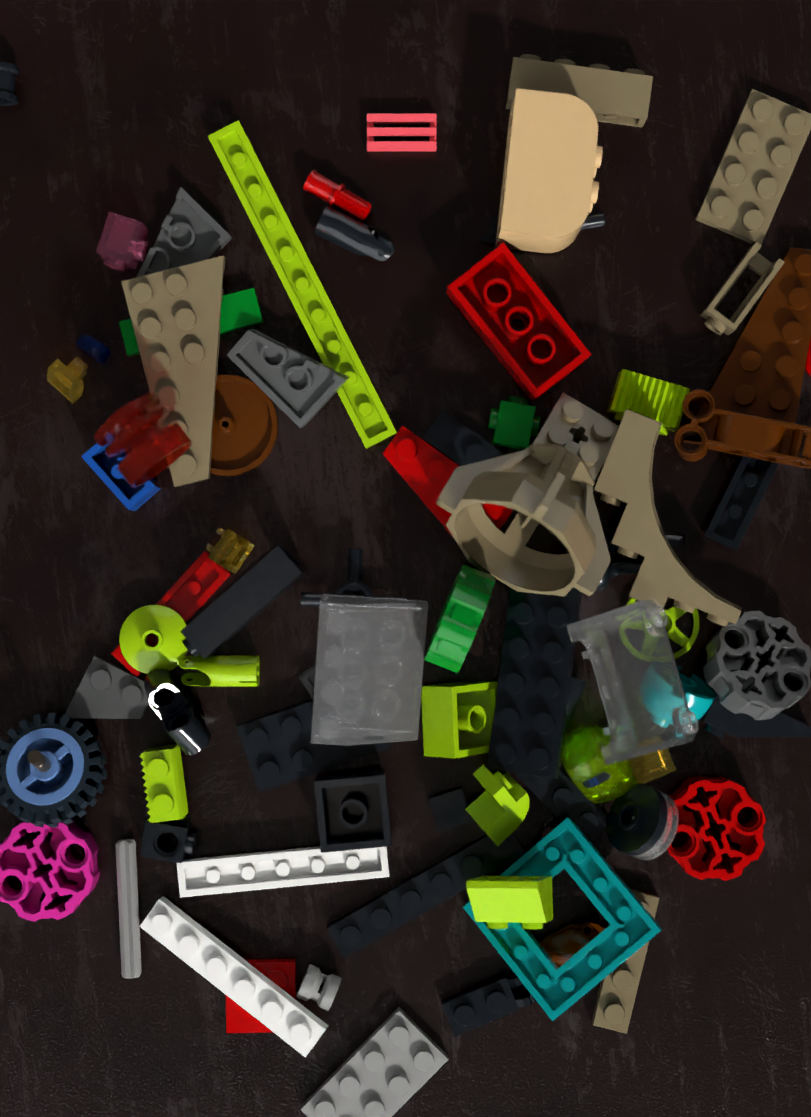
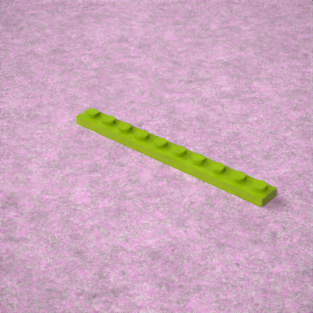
(301, 282)

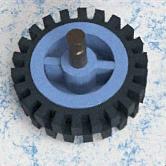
(50, 770)

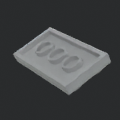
(379, 1072)

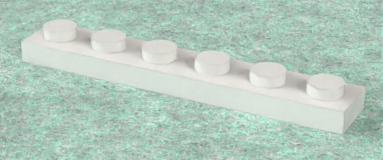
(278, 870)
(234, 976)

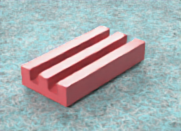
(401, 146)

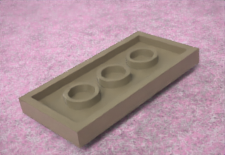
(755, 167)

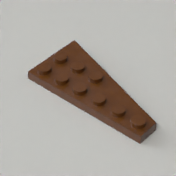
(771, 355)

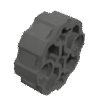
(782, 661)

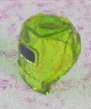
(587, 767)

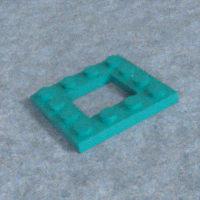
(628, 930)

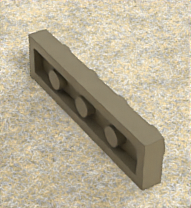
(620, 987)

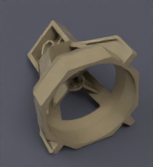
(546, 485)

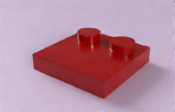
(279, 971)

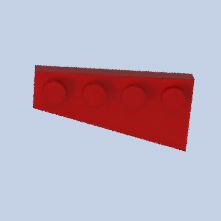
(428, 473)

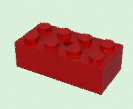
(502, 291)

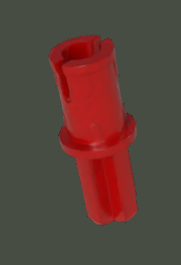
(337, 196)

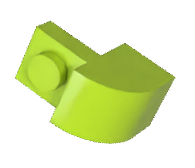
(500, 807)

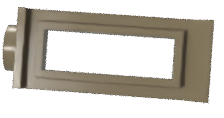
(752, 259)

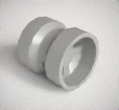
(311, 984)

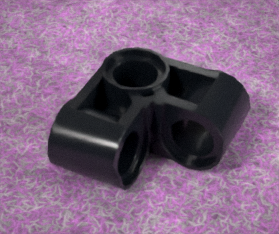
(178, 711)

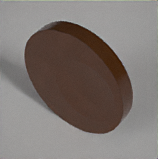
(242, 426)

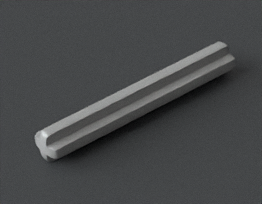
(128, 908)

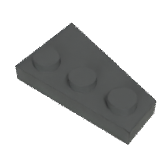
(185, 237)
(286, 376)

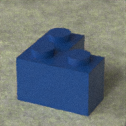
(107, 471)

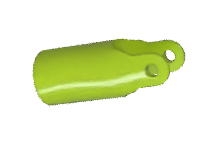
(222, 671)

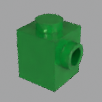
(513, 423)

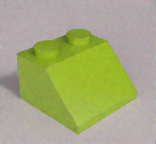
(457, 718)
(511, 900)

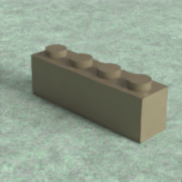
(611, 94)

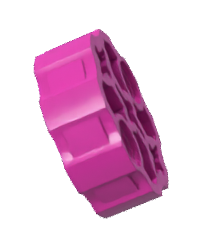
(53, 882)

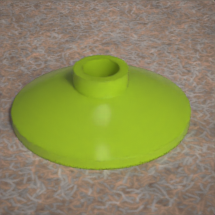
(159, 621)

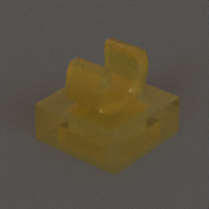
(68, 378)
(230, 550)

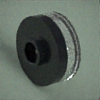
(642, 822)

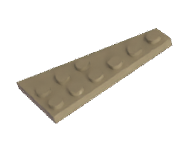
(178, 342)

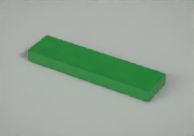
(237, 312)

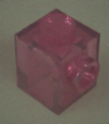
(122, 242)

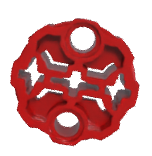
(730, 800)

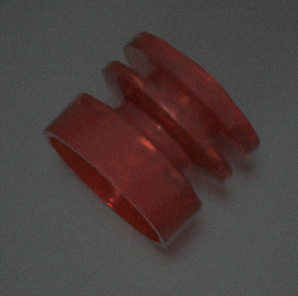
(138, 433)

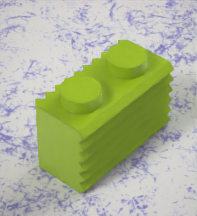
(649, 398)
(164, 783)

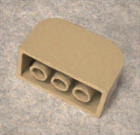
(547, 171)

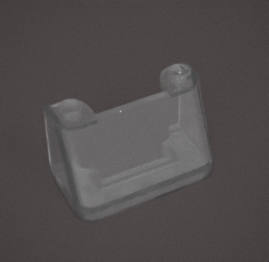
(636, 680)

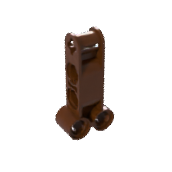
(742, 434)

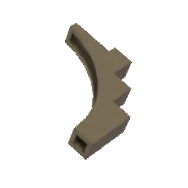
(662, 574)

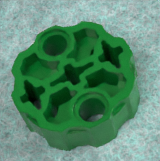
(460, 618)

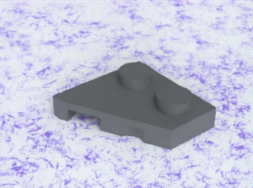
(108, 693)

